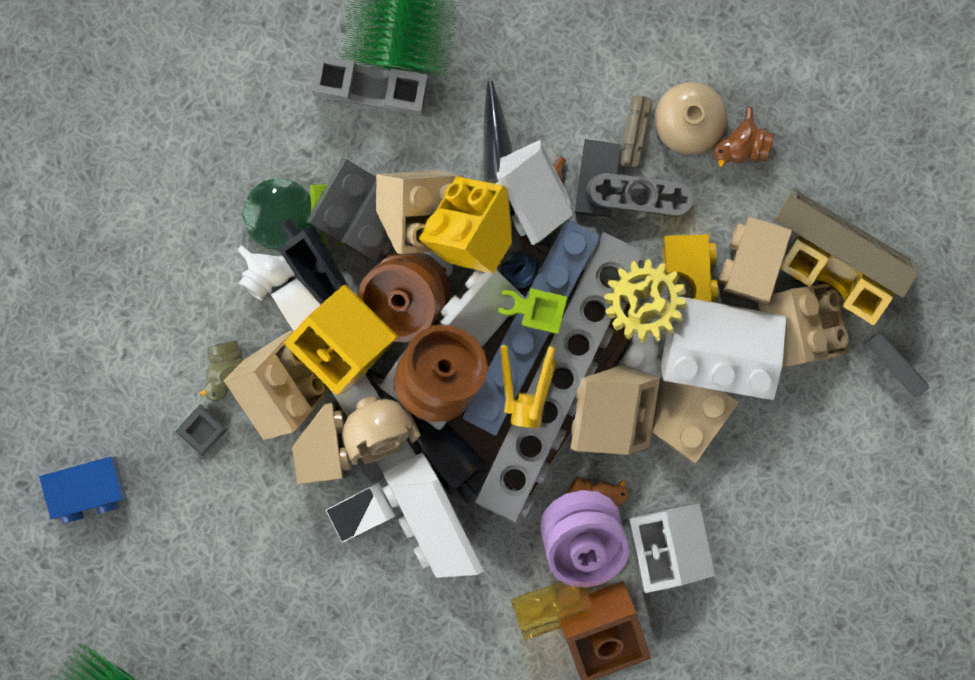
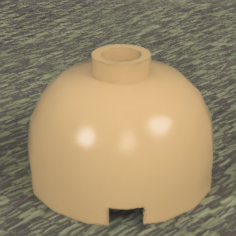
(690, 118)
(377, 430)

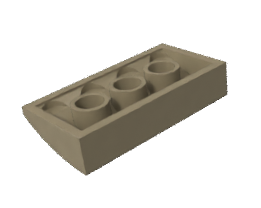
(847, 242)

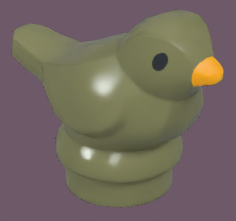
(223, 360)

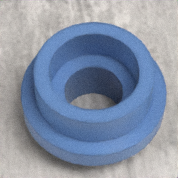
(521, 271)

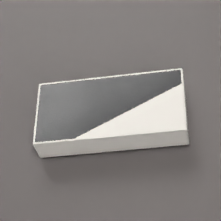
(360, 512)

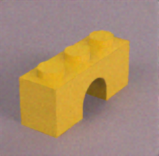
(691, 258)
(860, 293)

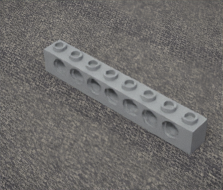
(494, 495)

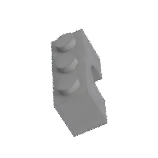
(369, 87)

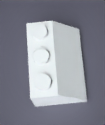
(725, 349)
(430, 519)

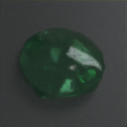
(270, 206)

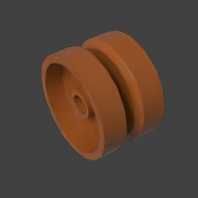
(406, 292)
(440, 373)

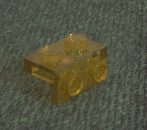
(551, 609)

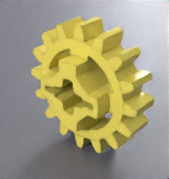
(633, 292)

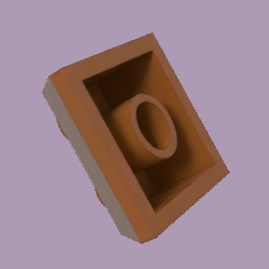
(608, 639)

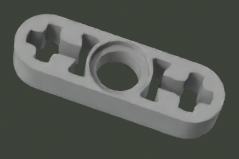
(614, 181)

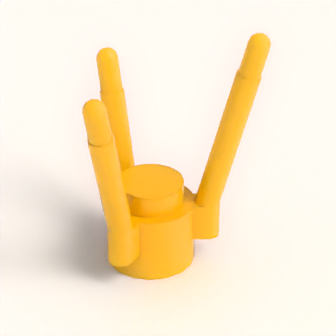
(528, 408)

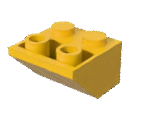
(471, 225)
(341, 340)

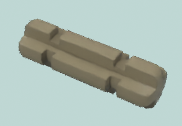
(635, 131)

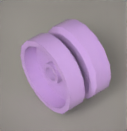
(584, 538)

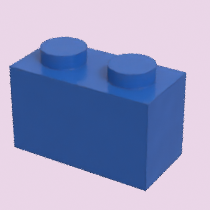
(83, 488)

